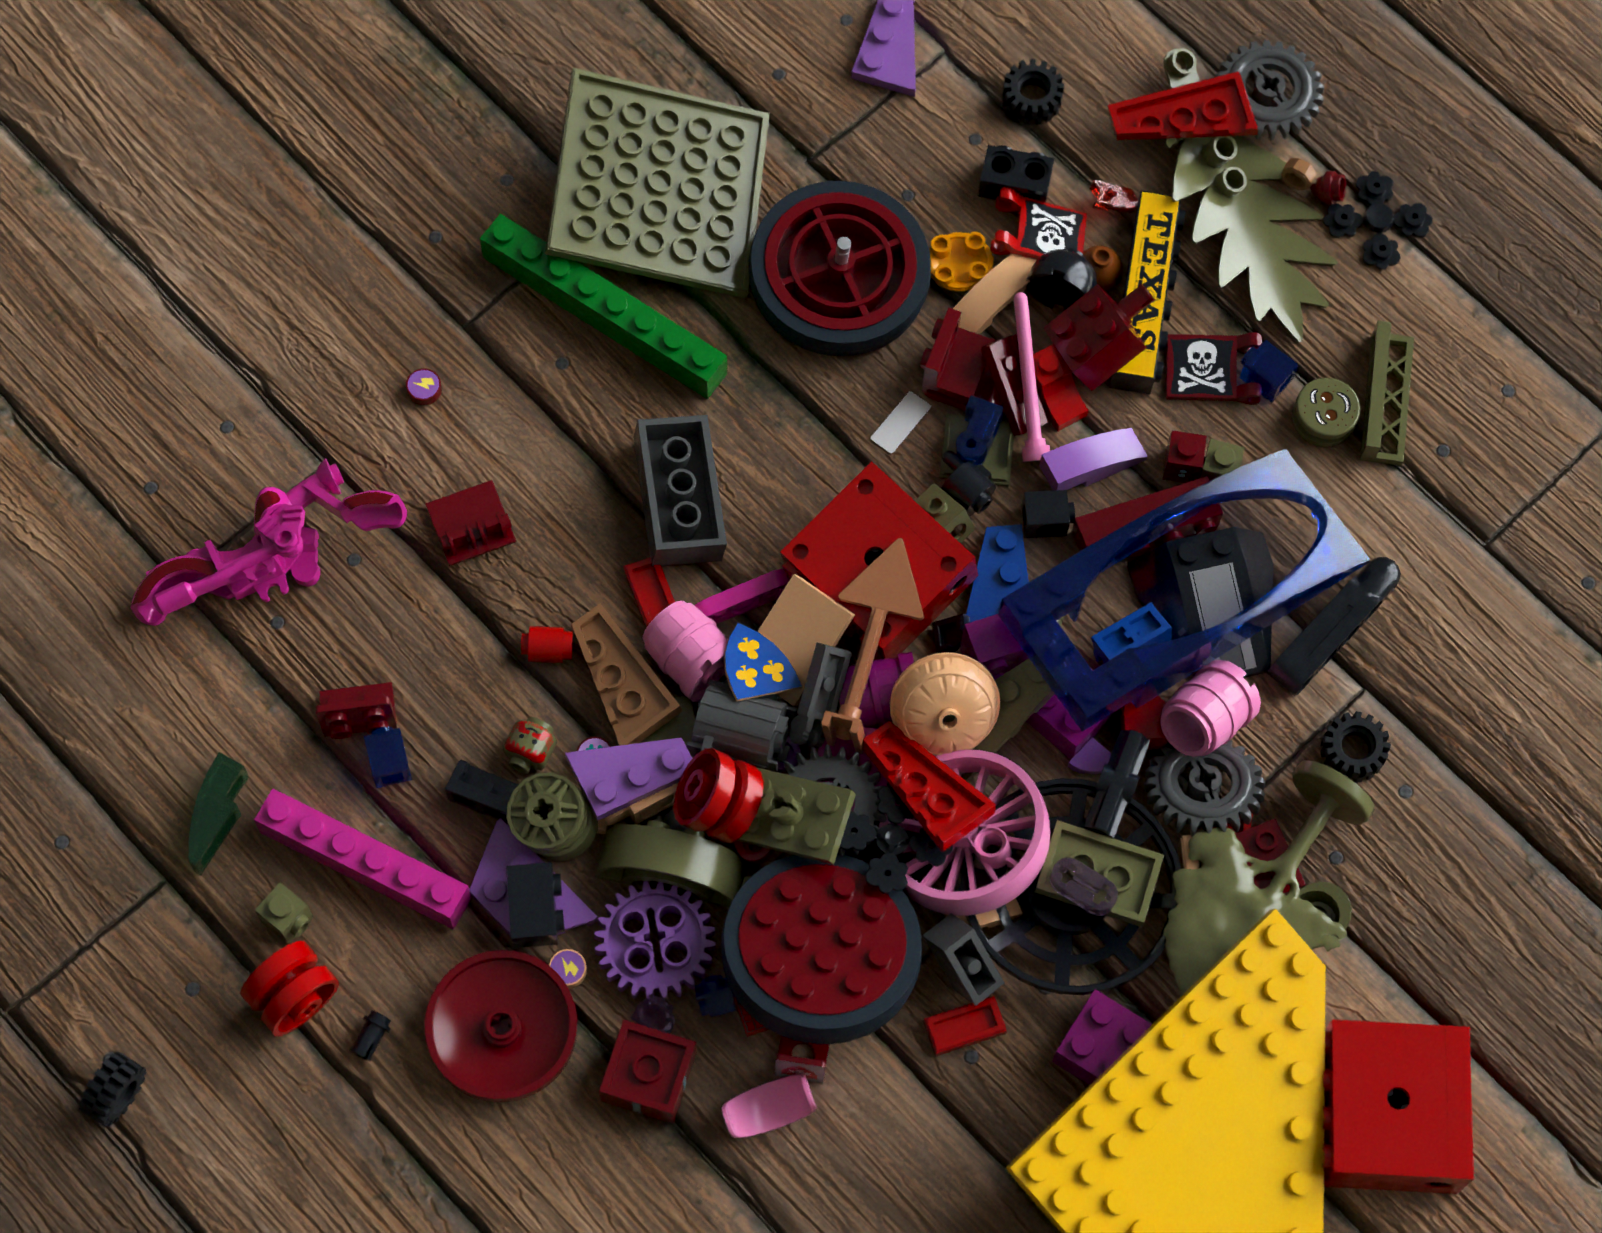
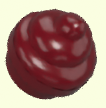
(1330, 187)

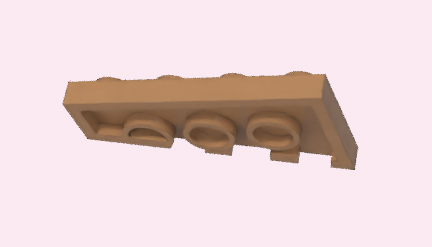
(627, 685)

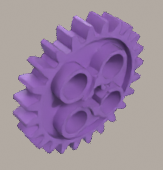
(622, 946)

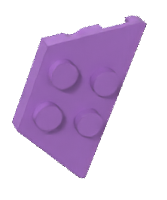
(491, 887)

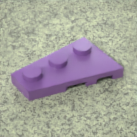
(627, 773)

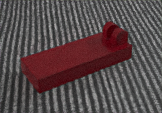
(1005, 368)

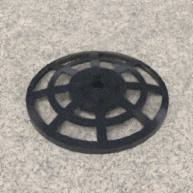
(1070, 919)

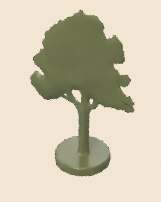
(1223, 902)

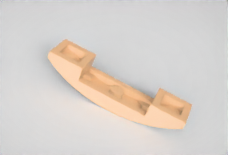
(994, 293)

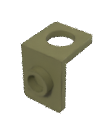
(946, 511)

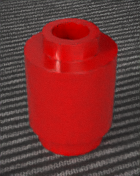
(547, 644)

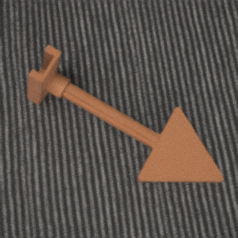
(885, 588)

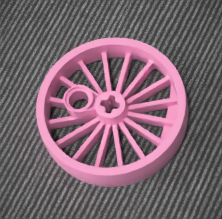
(988, 833)

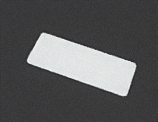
(900, 422)

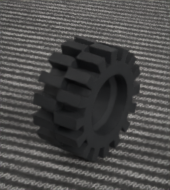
(1032, 75)
(1361, 727)
(112, 1089)

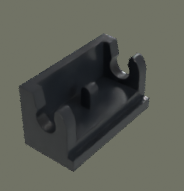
(480, 790)

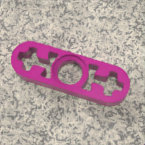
(744, 596)

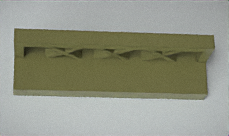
(1379, 396)

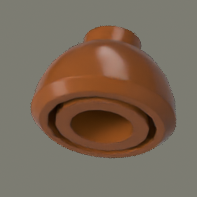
(1106, 265)

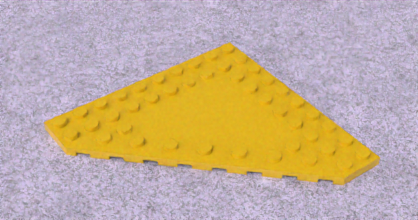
(1206, 1112)

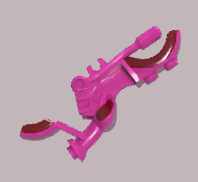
(278, 546)

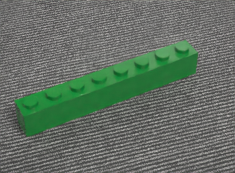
(604, 307)

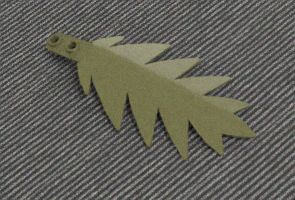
(1245, 211)

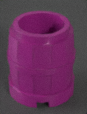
(878, 690)

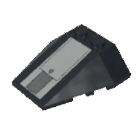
(1207, 581)

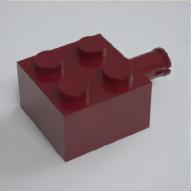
(1098, 333)

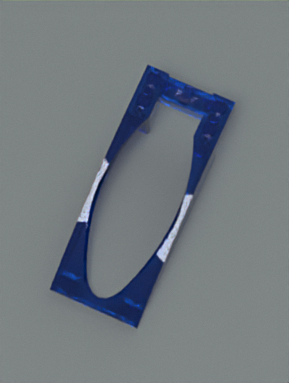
(1151, 669)

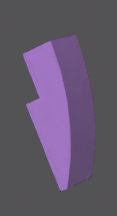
(1092, 459)

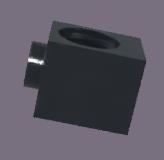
(1047, 513)

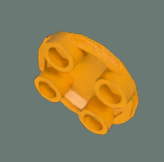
(959, 260)

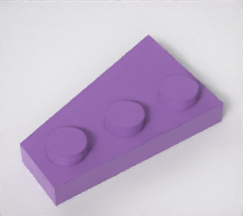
(889, 48)

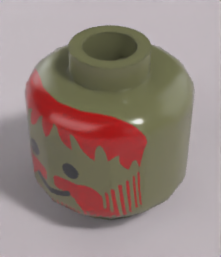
(530, 745)

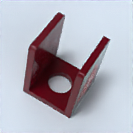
(789, 1065)

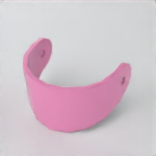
(769, 1106)

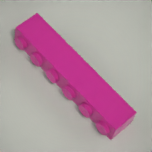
(363, 858)

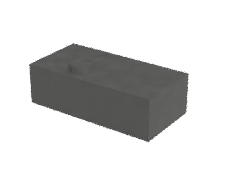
(679, 490)

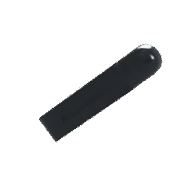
(1335, 625)

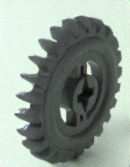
(1267, 100)
(846, 775)
(1203, 803)

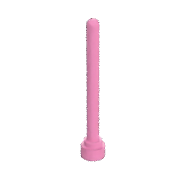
(1035, 445)

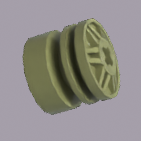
(568, 827)

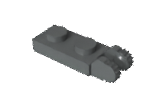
(819, 694)

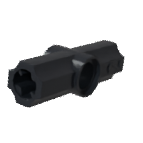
(1117, 783)

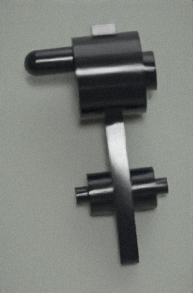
(968, 484)

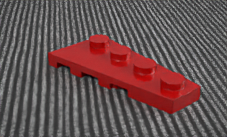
(1188, 111)
(929, 788)

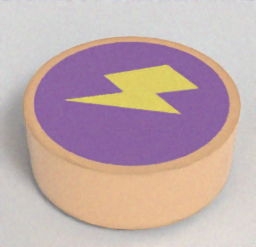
(570, 967)

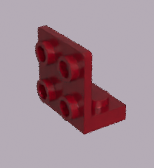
(356, 710)

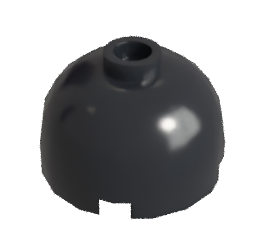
(1061, 277)

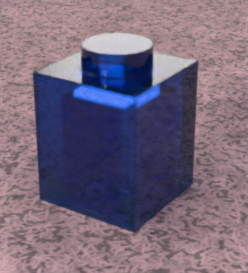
(1269, 368)
(387, 757)

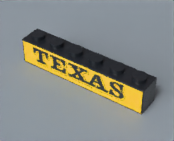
(1150, 264)

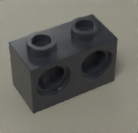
(1017, 167)

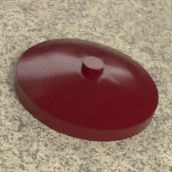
(501, 1026)

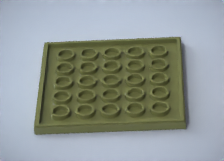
(657, 183)

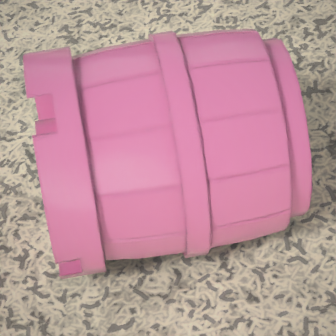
(687, 647)
(1209, 709)

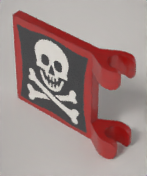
(1039, 227)

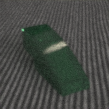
(215, 810)

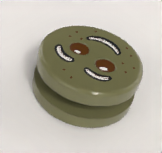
(1326, 412)

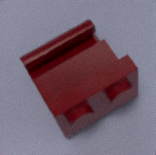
(956, 365)

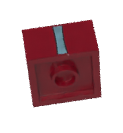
(648, 1071)

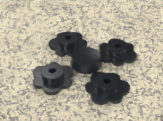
(1378, 219)
(891, 842)

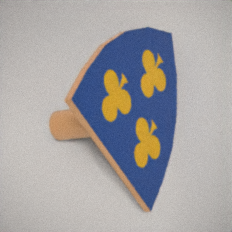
(756, 666)

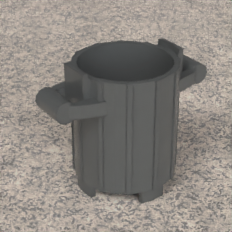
(744, 729)

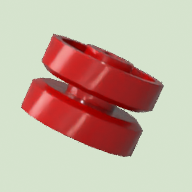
(718, 795)
(289, 988)

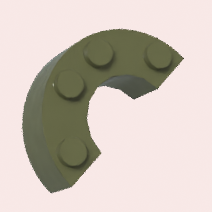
(672, 858)

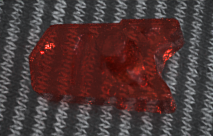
(1113, 197)

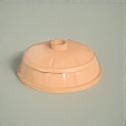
(942, 687)

